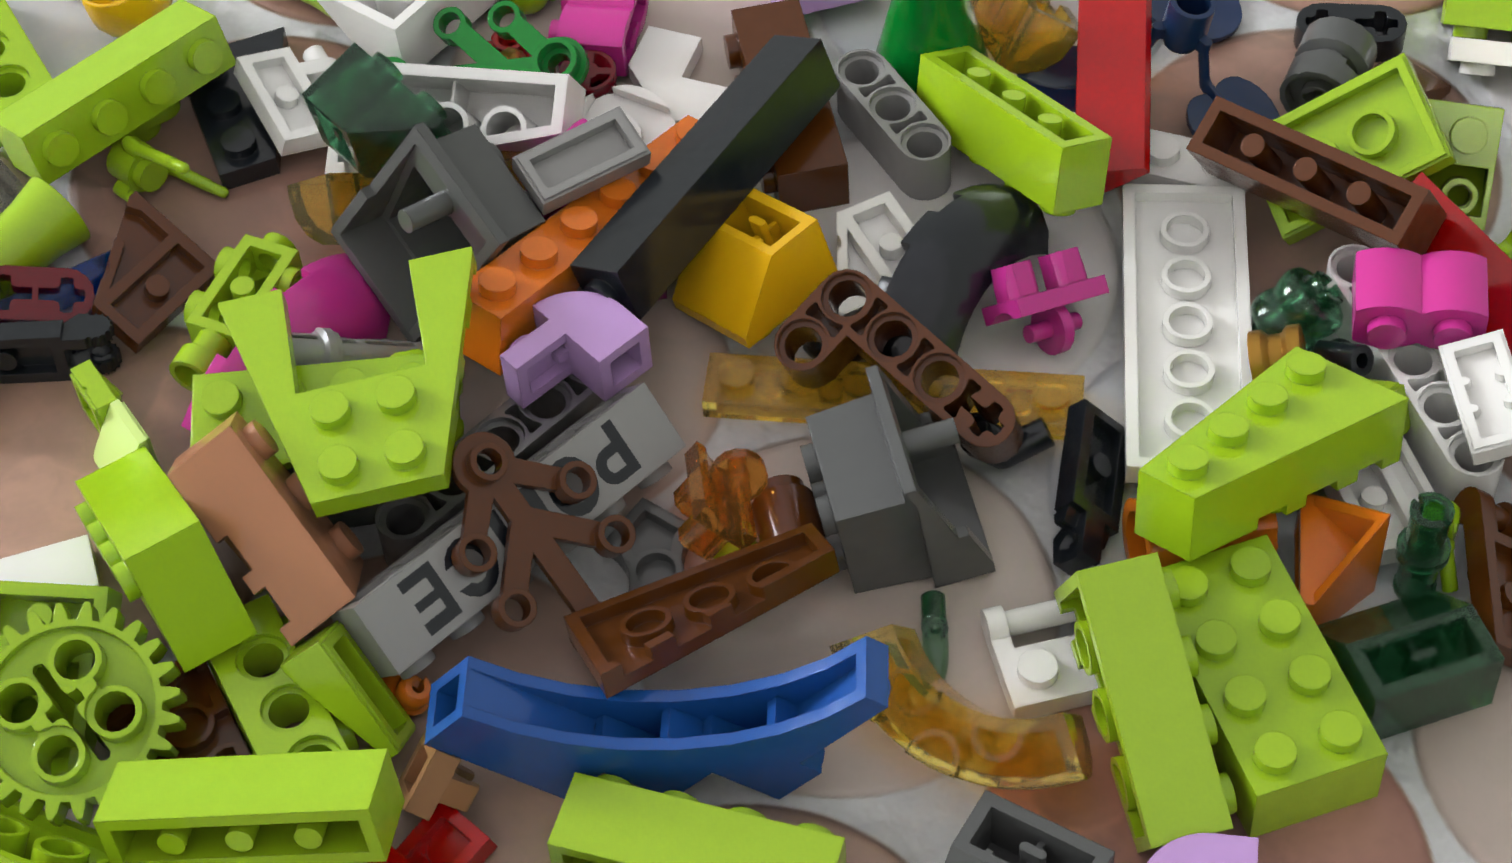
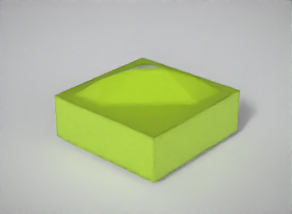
(94, 392)

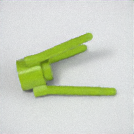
(146, 169)

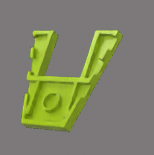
(371, 434)

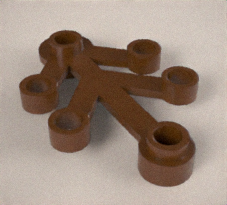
(530, 530)

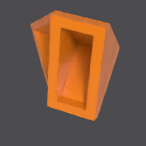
(1337, 554)

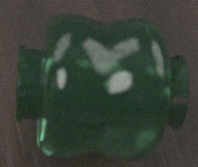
(1300, 299)

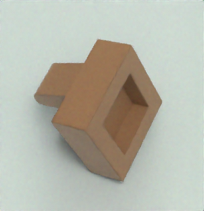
(434, 779)

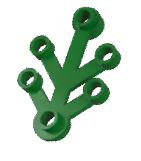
(544, 52)

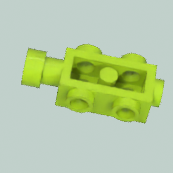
(239, 272)

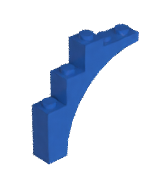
(750, 732)

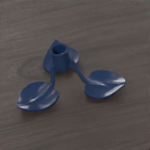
(1184, 28)

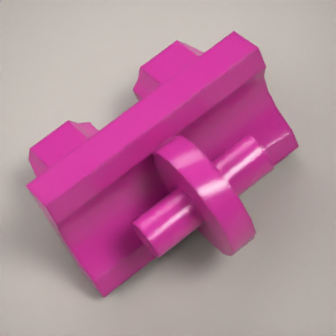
(1051, 322)

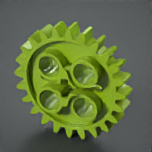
(122, 674)

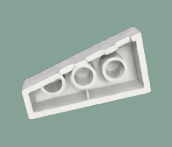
(507, 105)

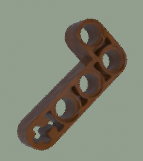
(911, 372)

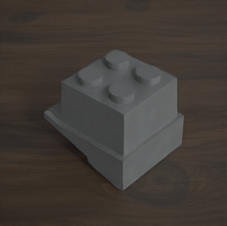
(431, 202)
(893, 492)

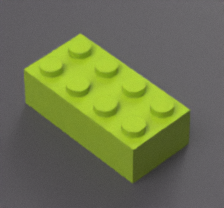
(1277, 694)

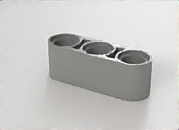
(894, 124)

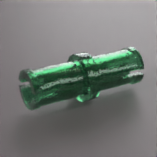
(1423, 544)

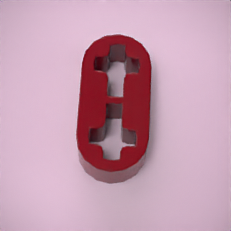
(44, 281)

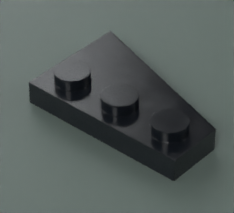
(231, 125)

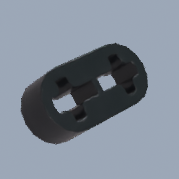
(1370, 16)

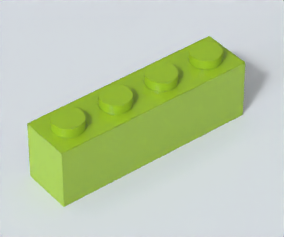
(114, 91)
(1015, 130)
(252, 809)
(620, 823)

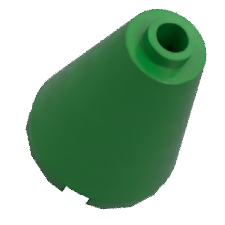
(926, 27)

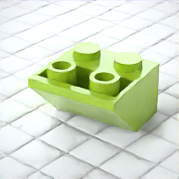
(1474, 140)

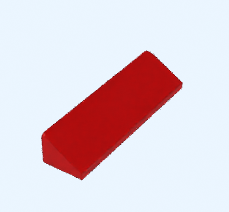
(1116, 81)

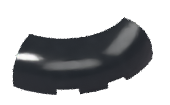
(953, 254)

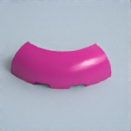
(326, 297)

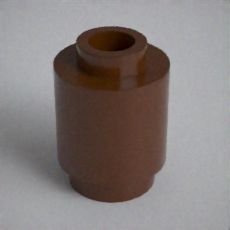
(784, 506)

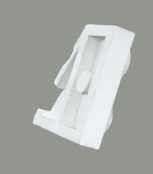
(870, 241)

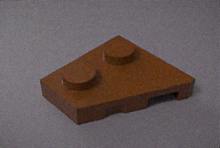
(149, 274)

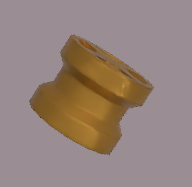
(1268, 349)

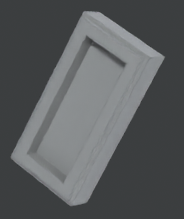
(581, 160)

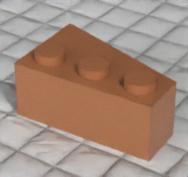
(269, 524)

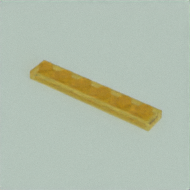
(764, 391)

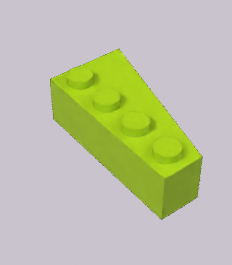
(1265, 452)
(163, 557)
(1148, 700)

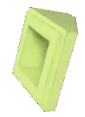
(120, 435)

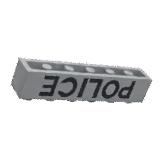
(427, 599)

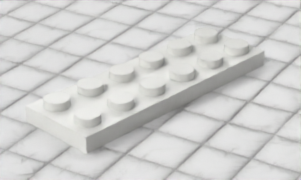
(1181, 310)

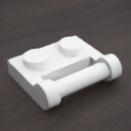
(1040, 675)

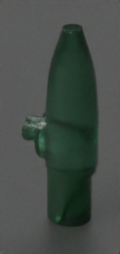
(935, 630)

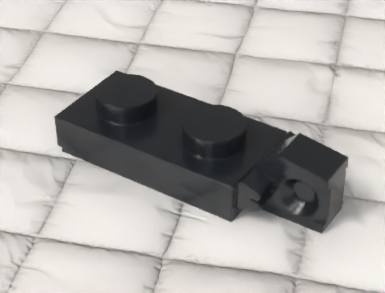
(1088, 487)

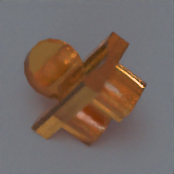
(719, 499)

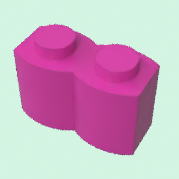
(603, 27)
(1418, 297)

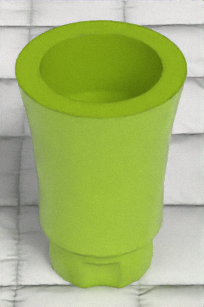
(38, 229)

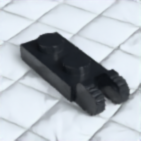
(51, 348)

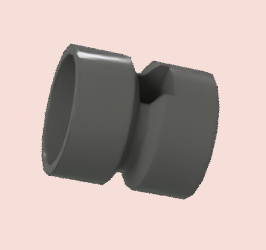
(1327, 57)

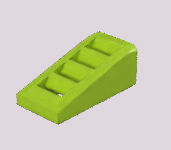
(349, 687)

